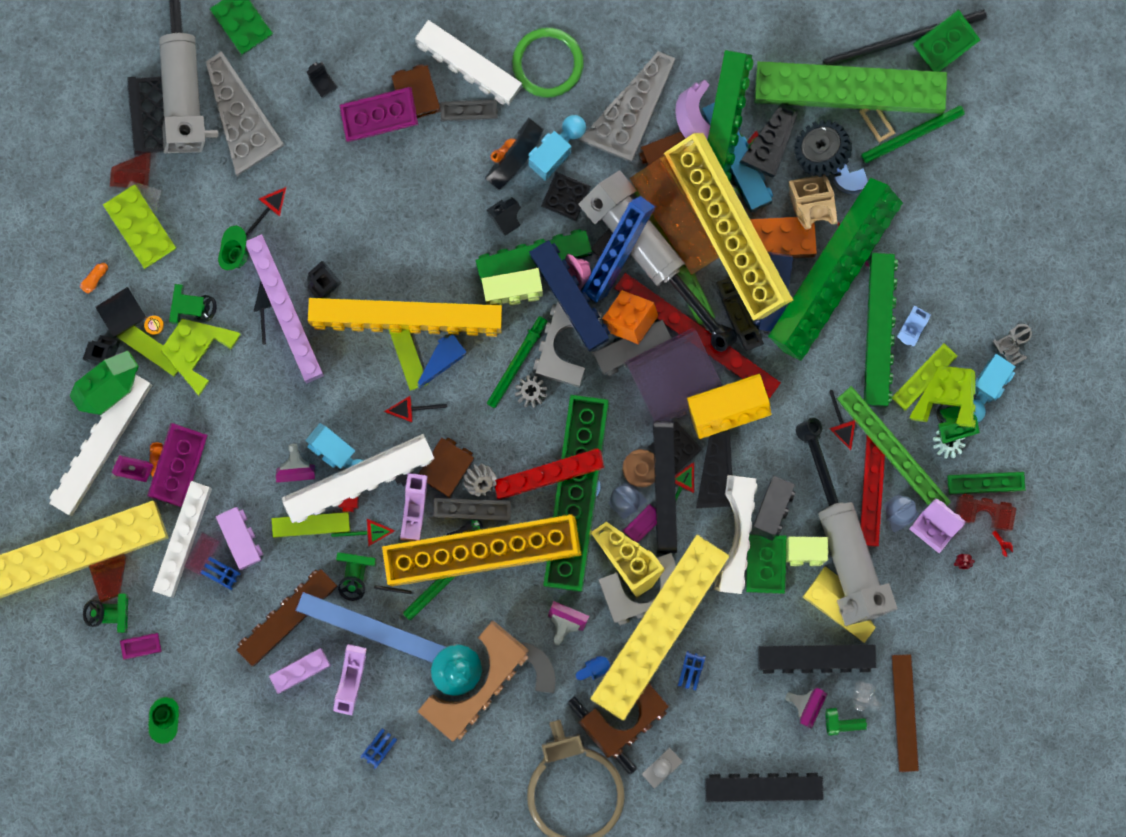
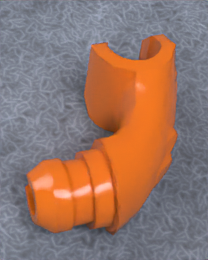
(498, 154)
(93, 278)
(155, 451)

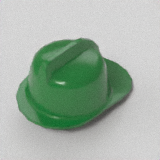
(233, 248)
(163, 720)

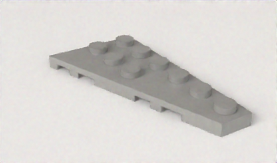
(626, 118)
(244, 124)

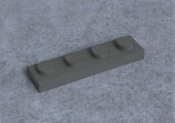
(472, 509)

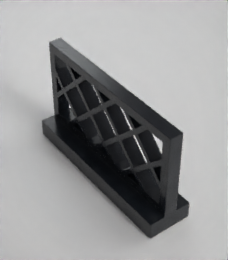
(136, 114)

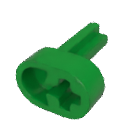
(835, 726)

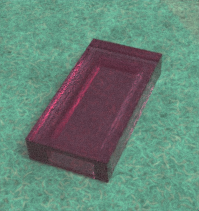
(203, 549)

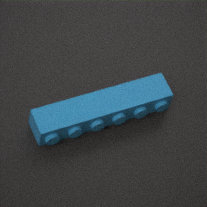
(747, 179)

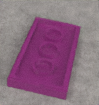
(378, 114)
(177, 464)

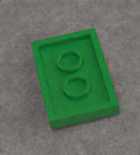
(241, 23)
(946, 41)
(766, 565)

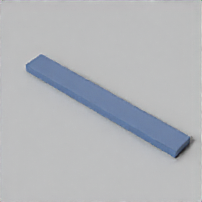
(368, 627)

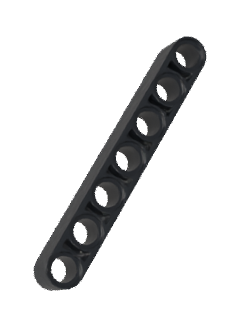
(665, 487)

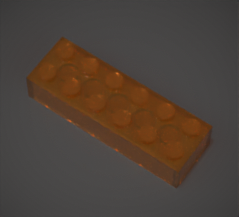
(675, 214)

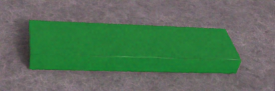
(986, 483)

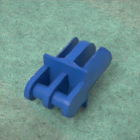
(232, 579)
(694, 657)
(595, 668)
(371, 759)

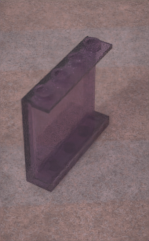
(672, 374)

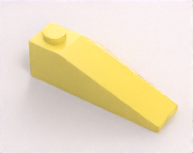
(634, 563)
(824, 595)

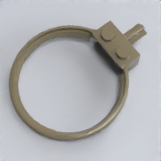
(566, 747)

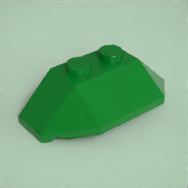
(105, 384)

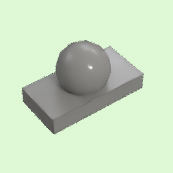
(662, 767)

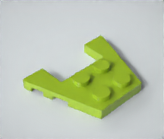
(189, 344)
(949, 387)

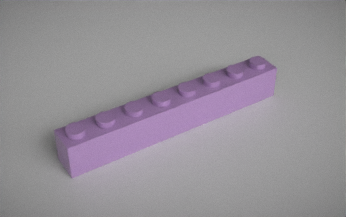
(284, 309)

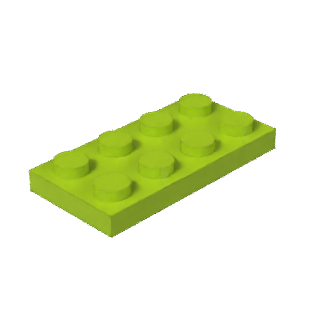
(139, 226)

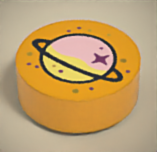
(154, 325)

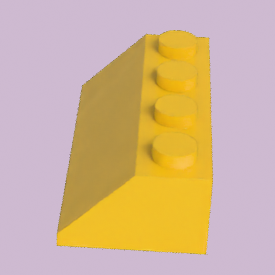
(729, 406)

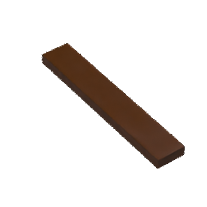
(905, 713)

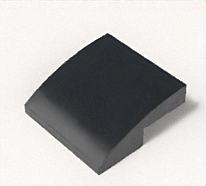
(121, 312)

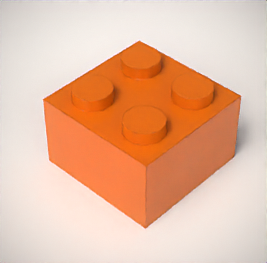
(630, 317)

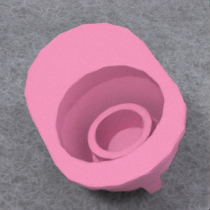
(579, 268)

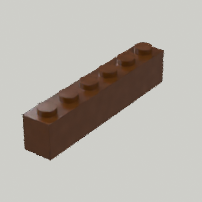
(284, 620)

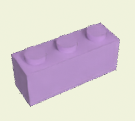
(239, 537)
(300, 670)

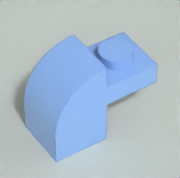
(850, 182)
(913, 326)

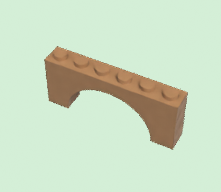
(504, 656)

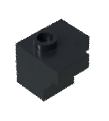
(505, 215)
(322, 280)
(101, 349)

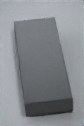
(468, 110)

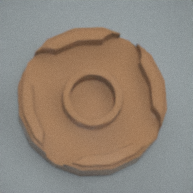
(639, 468)

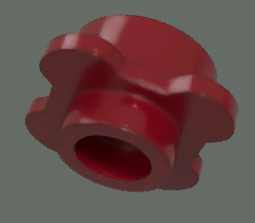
(964, 561)

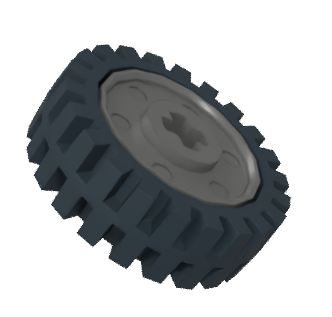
(823, 148)

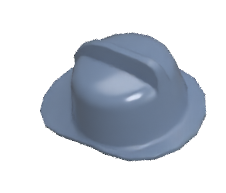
(626, 500)
(900, 511)

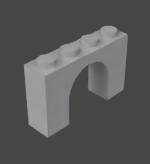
(550, 364)
(619, 604)

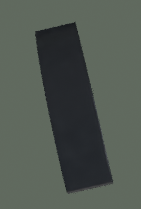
(516, 155)
(738, 315)

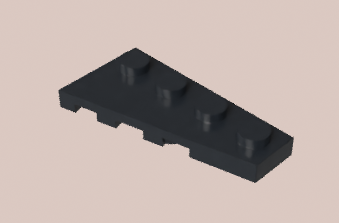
(769, 146)
(715, 472)

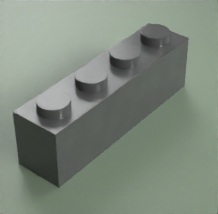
(616, 354)

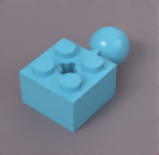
(556, 147)
(990, 383)
(333, 448)

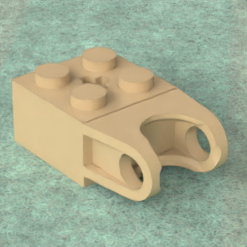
(813, 200)

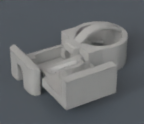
(1009, 347)

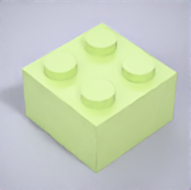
(806, 550)

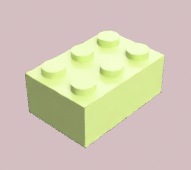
(513, 287)

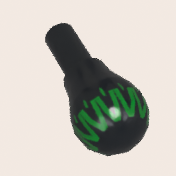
(473, 525)

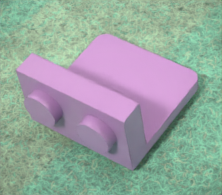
(937, 525)

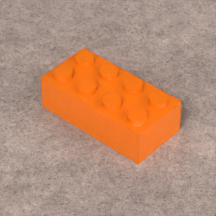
(786, 236)

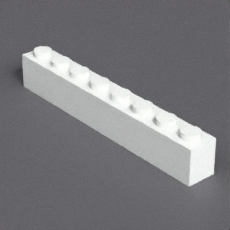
(98, 449)
(357, 479)

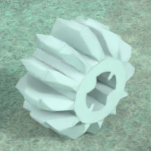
(943, 447)

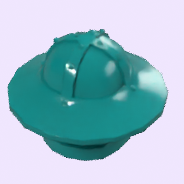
(456, 670)

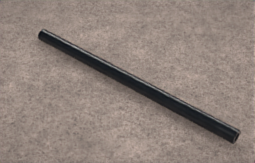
(893, 42)

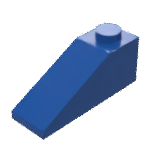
(444, 356)

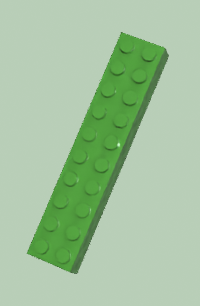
(850, 87)

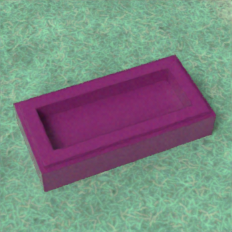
(641, 524)
(140, 646)

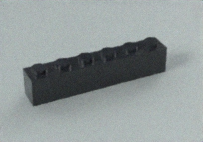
(816, 657)
(763, 788)

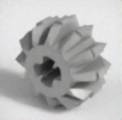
(536, 394)
(479, 480)

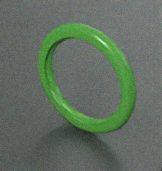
(555, 33)

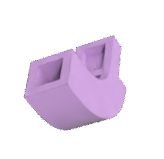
(688, 111)
(414, 507)
(350, 679)

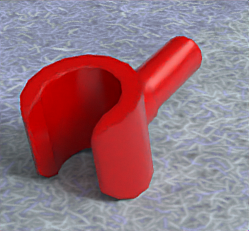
(1004, 545)

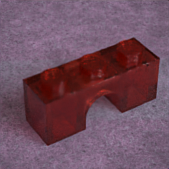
(1001, 514)

